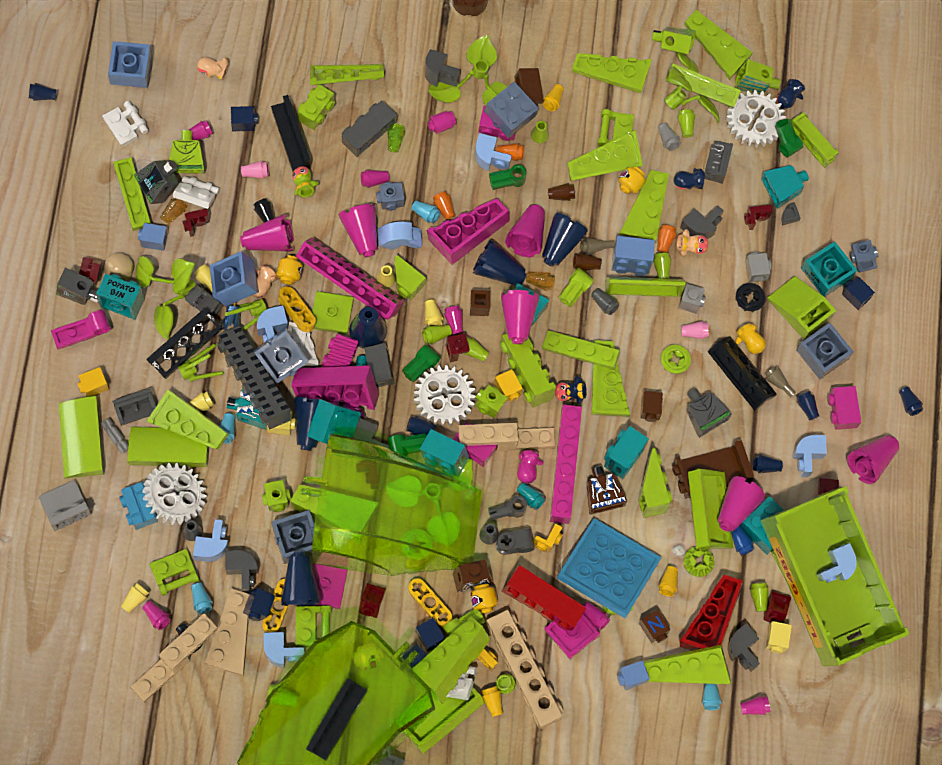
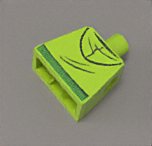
(187, 154)

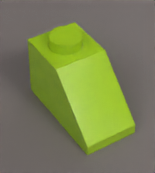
(408, 279)

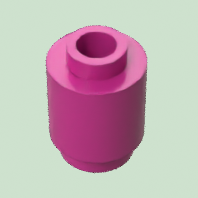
(441, 122)

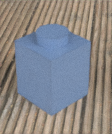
(153, 236)
(633, 675)

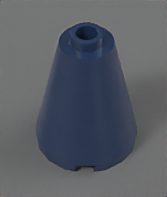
(562, 239)
(498, 265)
(368, 328)
(304, 414)
(300, 582)

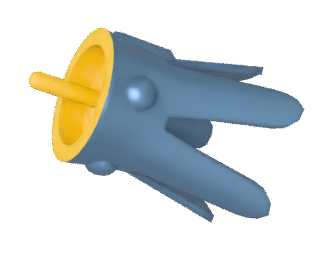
(229, 319)

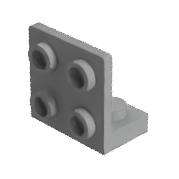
(64, 505)

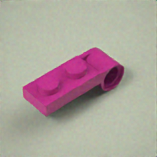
(82, 330)

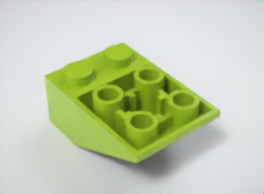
(802, 306)
(654, 496)

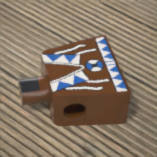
(604, 492)
(472, 575)

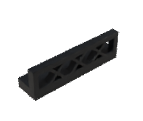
(290, 134)
(179, 338)
(741, 373)
(337, 719)

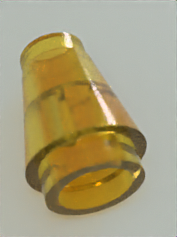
(173, 210)
(541, 280)

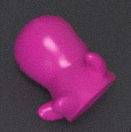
(527, 468)

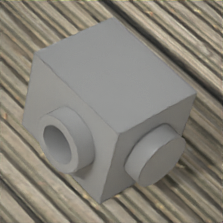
(758, 267)
(692, 298)

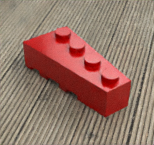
(544, 598)
(714, 617)

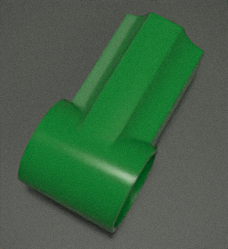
(789, 140)
(505, 177)
(424, 360)
(407, 444)

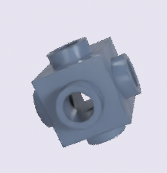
(390, 196)
(864, 255)

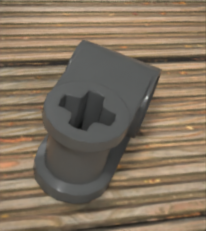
(518, 542)

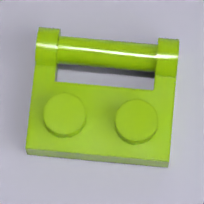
(622, 125)
(172, 566)
(307, 624)

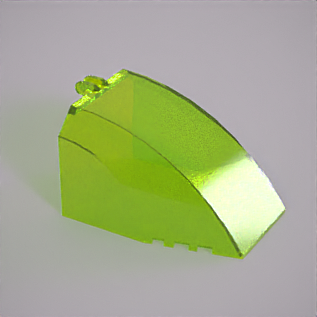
(390, 512)
(295, 708)

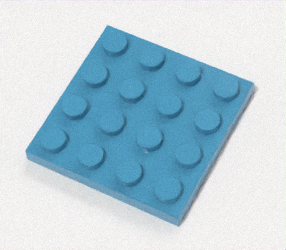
(609, 568)

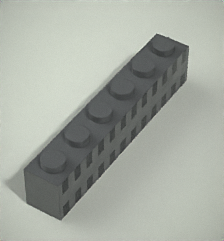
(254, 378)

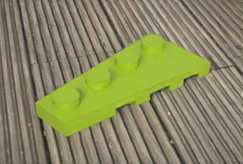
(724, 49)
(613, 70)
(341, 73)
(607, 158)
(646, 212)
(608, 390)
(182, 418)
(694, 666)

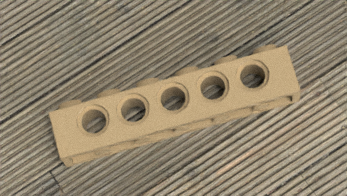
(541, 716)

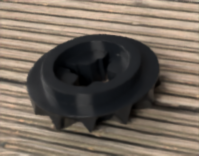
(758, 296)

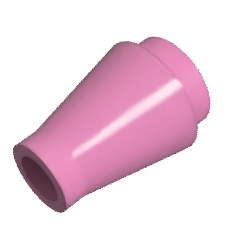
(256, 170)
(695, 330)

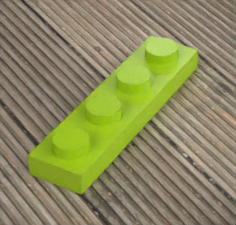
(709, 87)
(131, 193)
(581, 350)

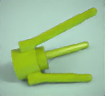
(255, 308)
(188, 368)

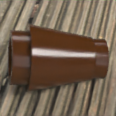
(562, 192)
(586, 262)

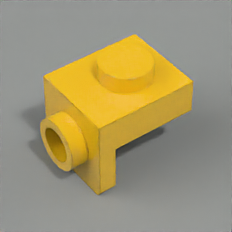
(554, 538)
(488, 659)

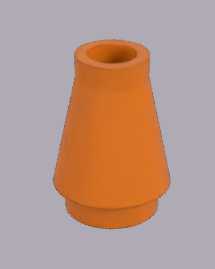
(515, 150)
(444, 204)
(665, 238)

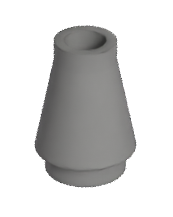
(669, 137)

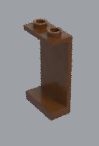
(728, 460)

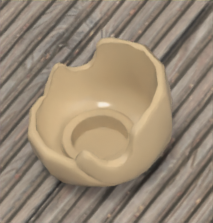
(120, 265)

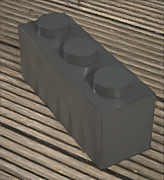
(368, 128)

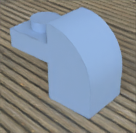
(486, 154)
(398, 234)
(271, 321)
(809, 448)
(211, 548)
(843, 561)
(276, 652)

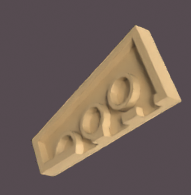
(229, 641)

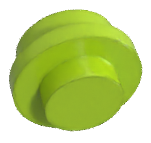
(506, 683)

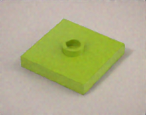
(332, 312)

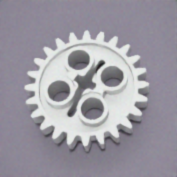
(743, 112)
(448, 411)
(178, 510)

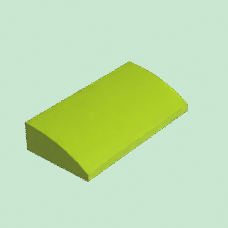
(644, 286)
(81, 437)
(161, 446)
(707, 498)
(444, 720)

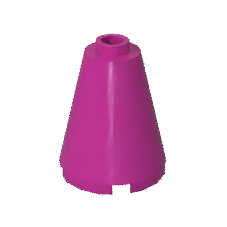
(361, 228)
(527, 233)
(269, 236)
(519, 313)
(873, 458)
(739, 503)

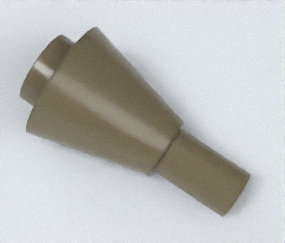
(592, 246)
(776, 377)

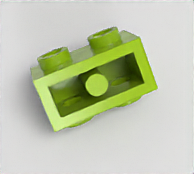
(316, 107)

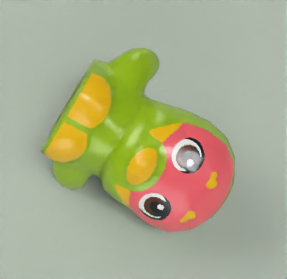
(303, 181)

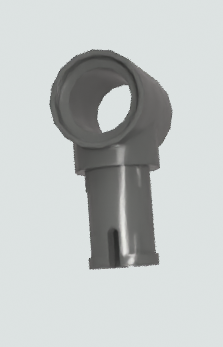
(508, 509)

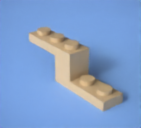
(506, 436)
(174, 658)

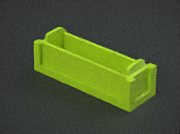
(814, 140)

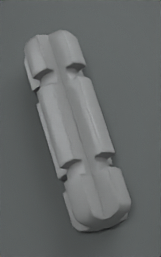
(115, 435)

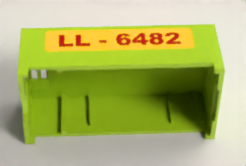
(835, 608)

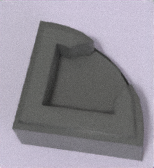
(790, 214)

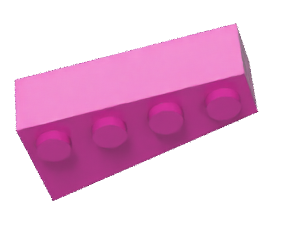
(467, 231)
(337, 385)

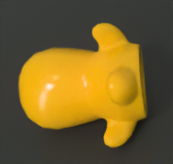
(753, 340)

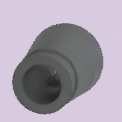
(606, 302)
(190, 535)
(489, 538)

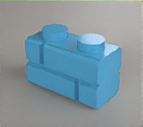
(139, 514)

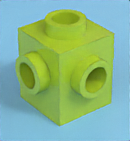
(490, 401)
(276, 496)

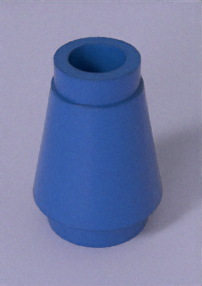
(742, 541)

